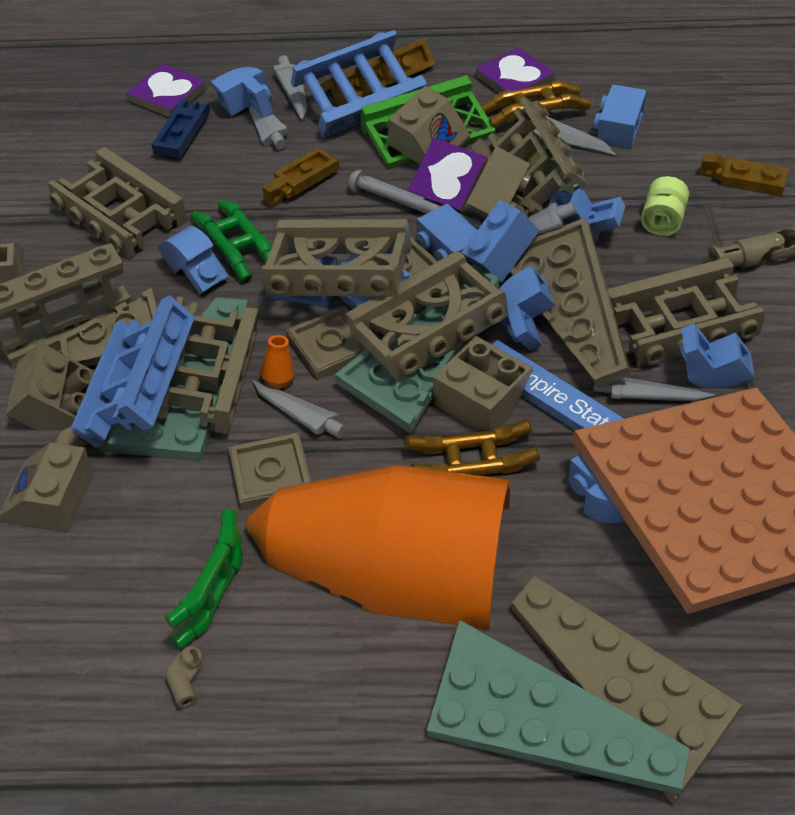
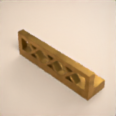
(410, 57)

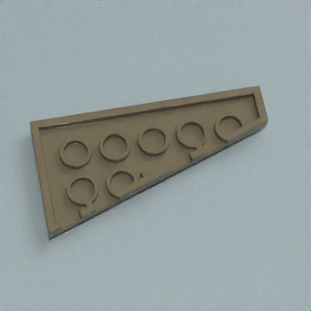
(581, 297)
(627, 673)

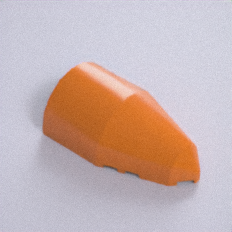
(391, 540)

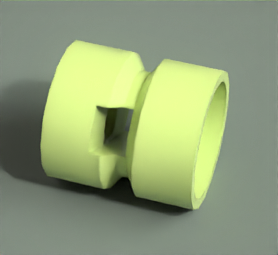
(665, 206)

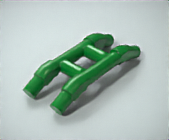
(231, 248)
(210, 586)

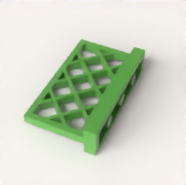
(458, 91)

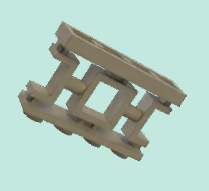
(554, 152)
(129, 184)
(51, 284)
(678, 291)
(226, 368)

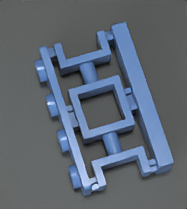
(133, 373)

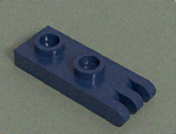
(180, 129)

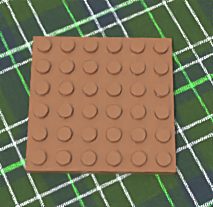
(704, 493)

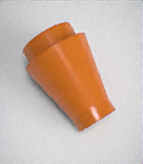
(277, 363)

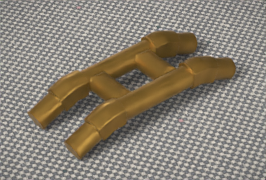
(567, 98)
(487, 441)

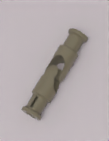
(757, 249)

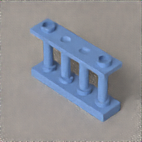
(349, 115)

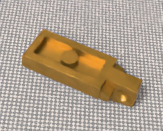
(745, 174)
(299, 176)

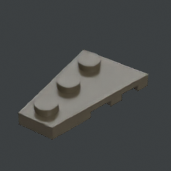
(88, 340)

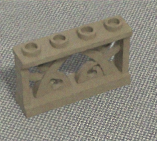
(312, 239)
(431, 287)

